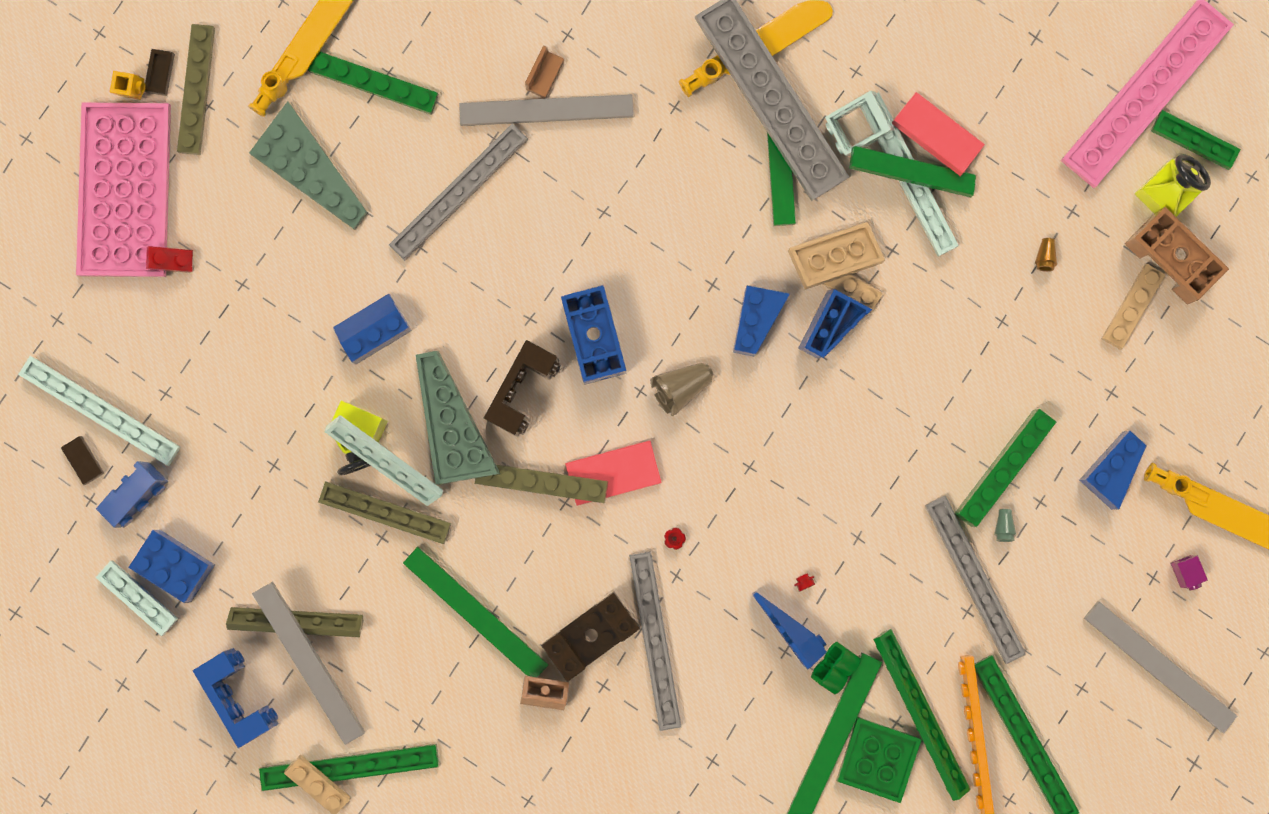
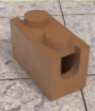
(544, 693)

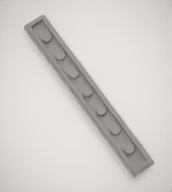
(546, 110)
(458, 192)
(975, 579)
(655, 641)
(308, 662)
(1160, 667)

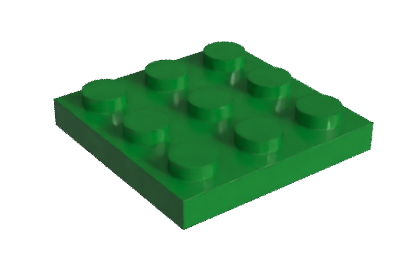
(878, 760)

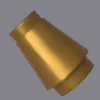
(1046, 256)

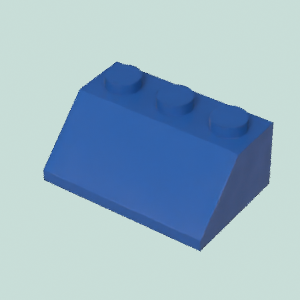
(371, 329)

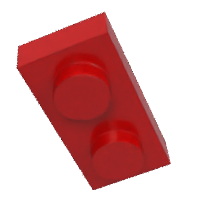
(169, 259)

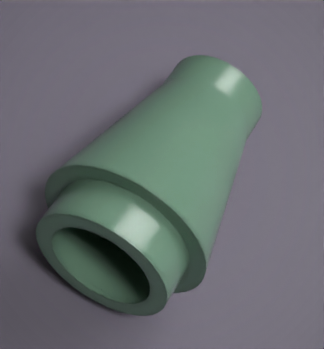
(1005, 526)

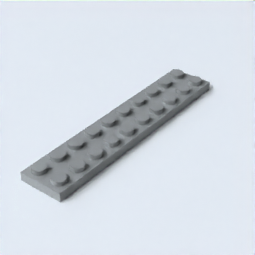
(771, 97)

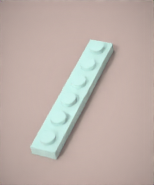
(383, 460)

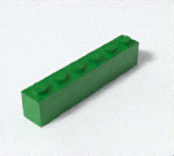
(1005, 467)

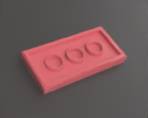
(938, 134)
(623, 468)

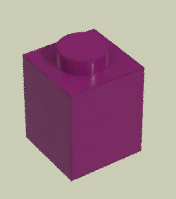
(1189, 572)

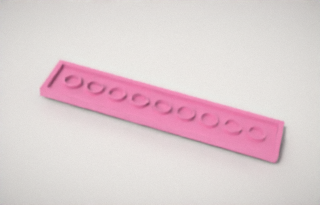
(1147, 92)

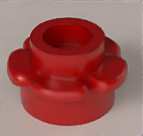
(675, 532)
(804, 582)

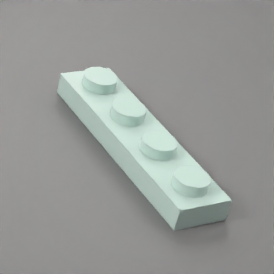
(137, 598)

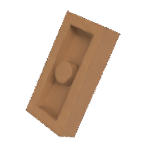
(543, 73)

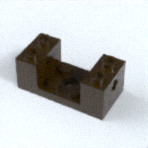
(529, 357)
(571, 649)

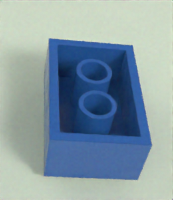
(171, 566)

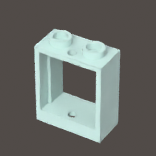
(879, 113)

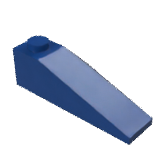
(801, 640)

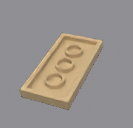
(836, 255)

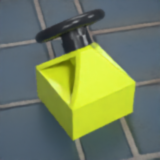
(1174, 185)
(366, 422)

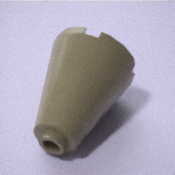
(680, 386)

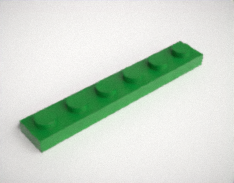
(374, 82)

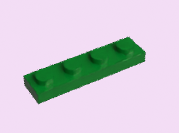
(1195, 140)

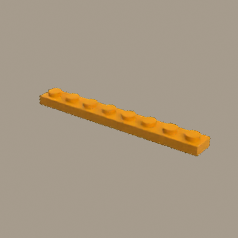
(975, 734)

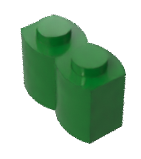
(835, 668)

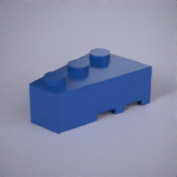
(756, 318)

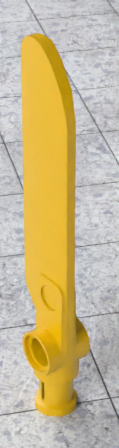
(775, 35)
(300, 52)
(1214, 506)

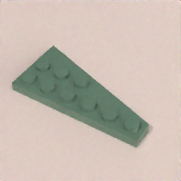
(298, 158)
(453, 437)

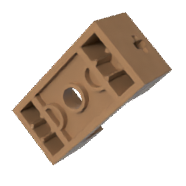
(1160, 239)

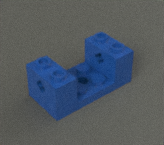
(599, 357)
(220, 695)

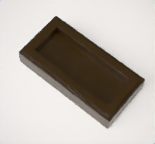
(159, 72)
(82, 460)

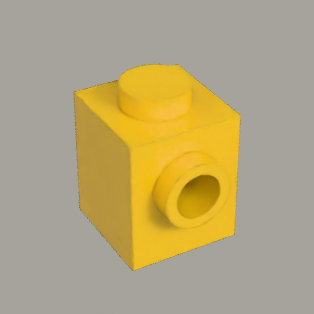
(127, 85)

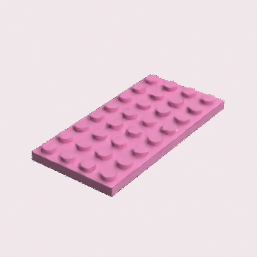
(122, 187)

